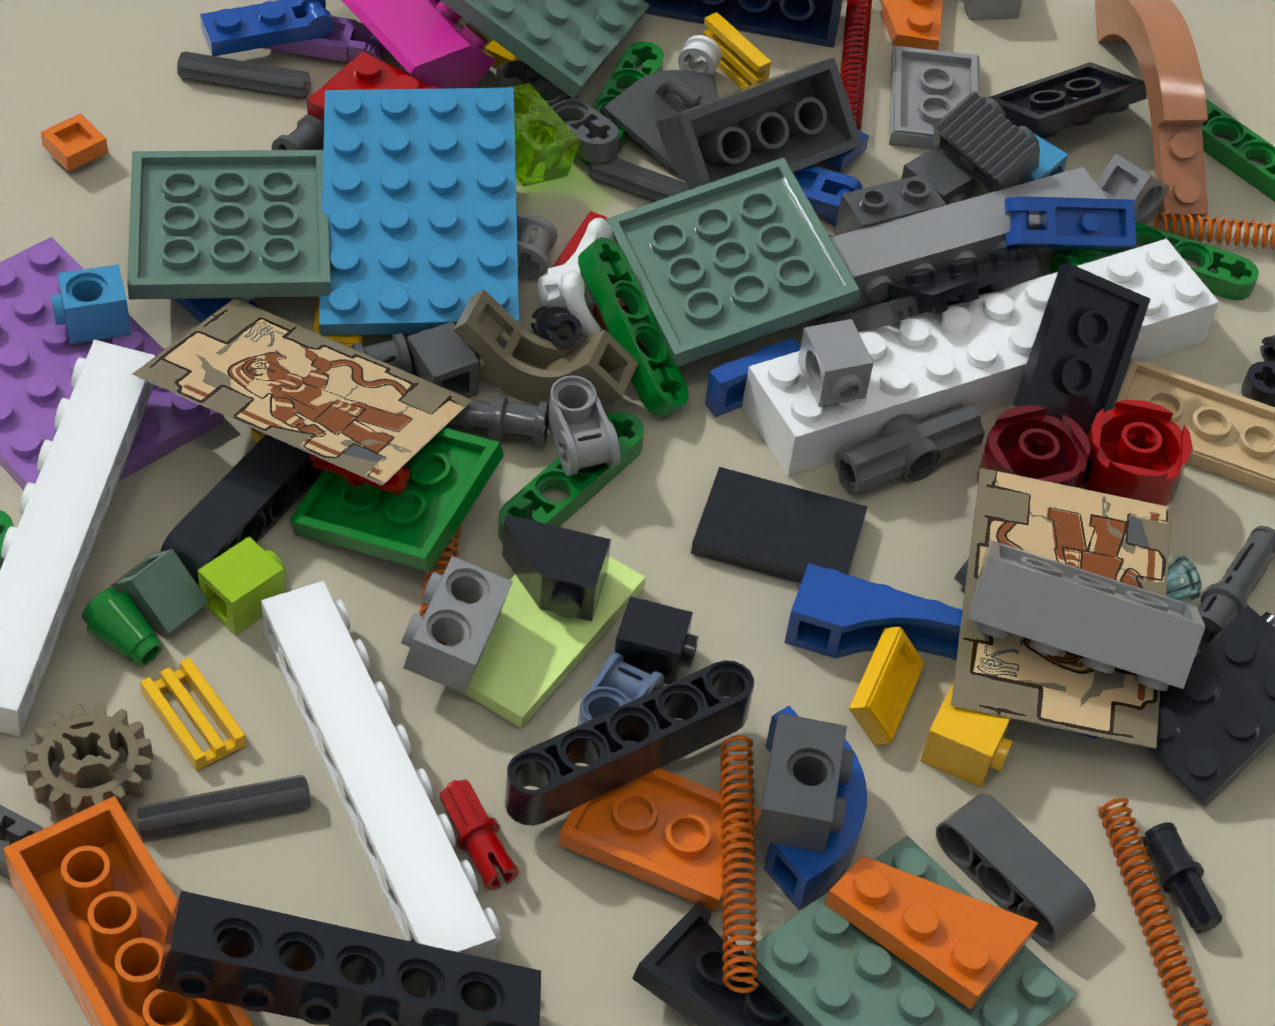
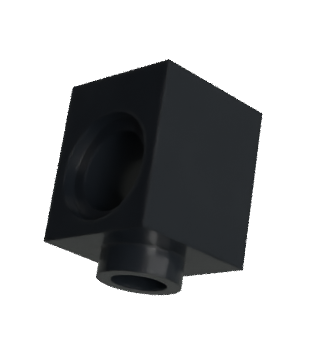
(656, 638)

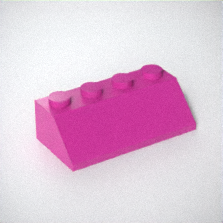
(427, 40)

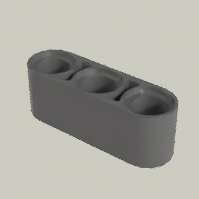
(1015, 868)

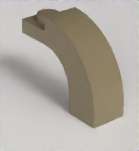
(531, 365)

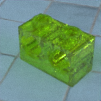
(542, 139)

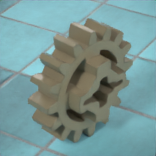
(88, 760)

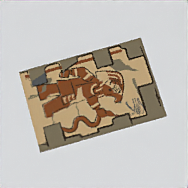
(305, 390)
(1087, 531)

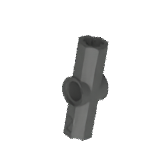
(909, 448)

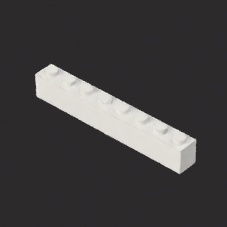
(64, 517)
(374, 776)

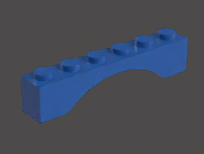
(848, 615)

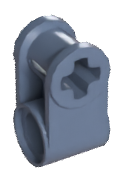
(615, 686)

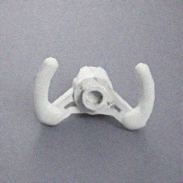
(566, 286)

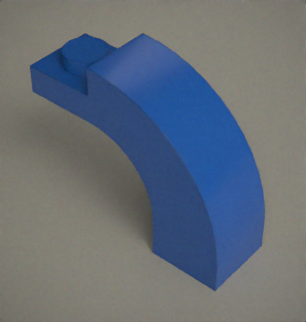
(811, 874)

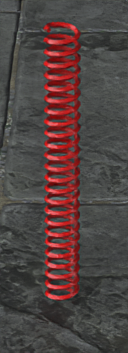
(858, 26)

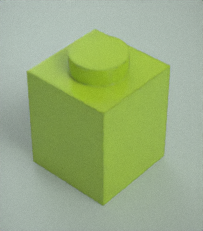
(239, 582)

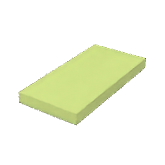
(538, 649)

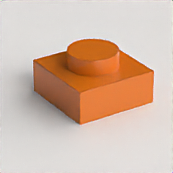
(74, 142)

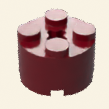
(1037, 446)

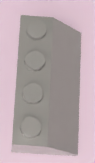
(1086, 616)

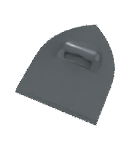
(656, 98)

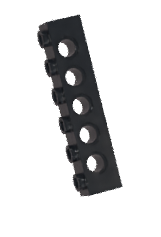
(335, 971)

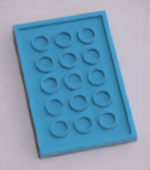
(417, 207)

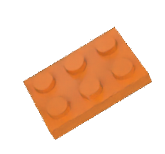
(659, 833)

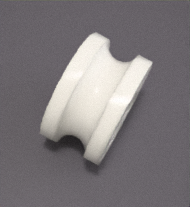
(697, 46)

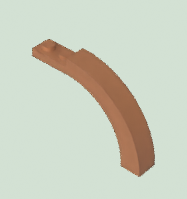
(1173, 91)

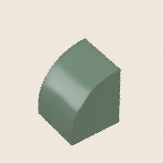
(162, 591)

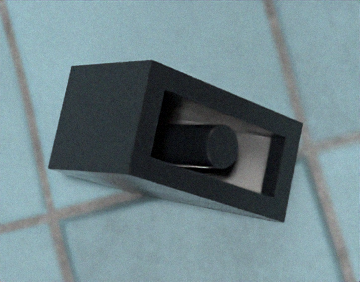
(557, 565)

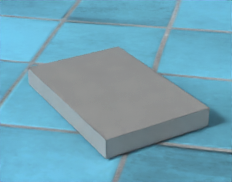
(925, 89)

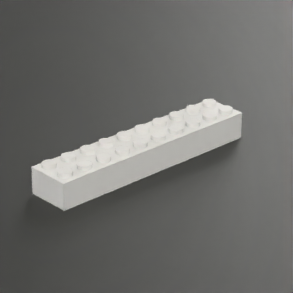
(963, 357)

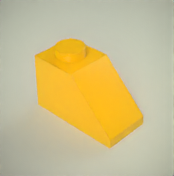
(967, 742)

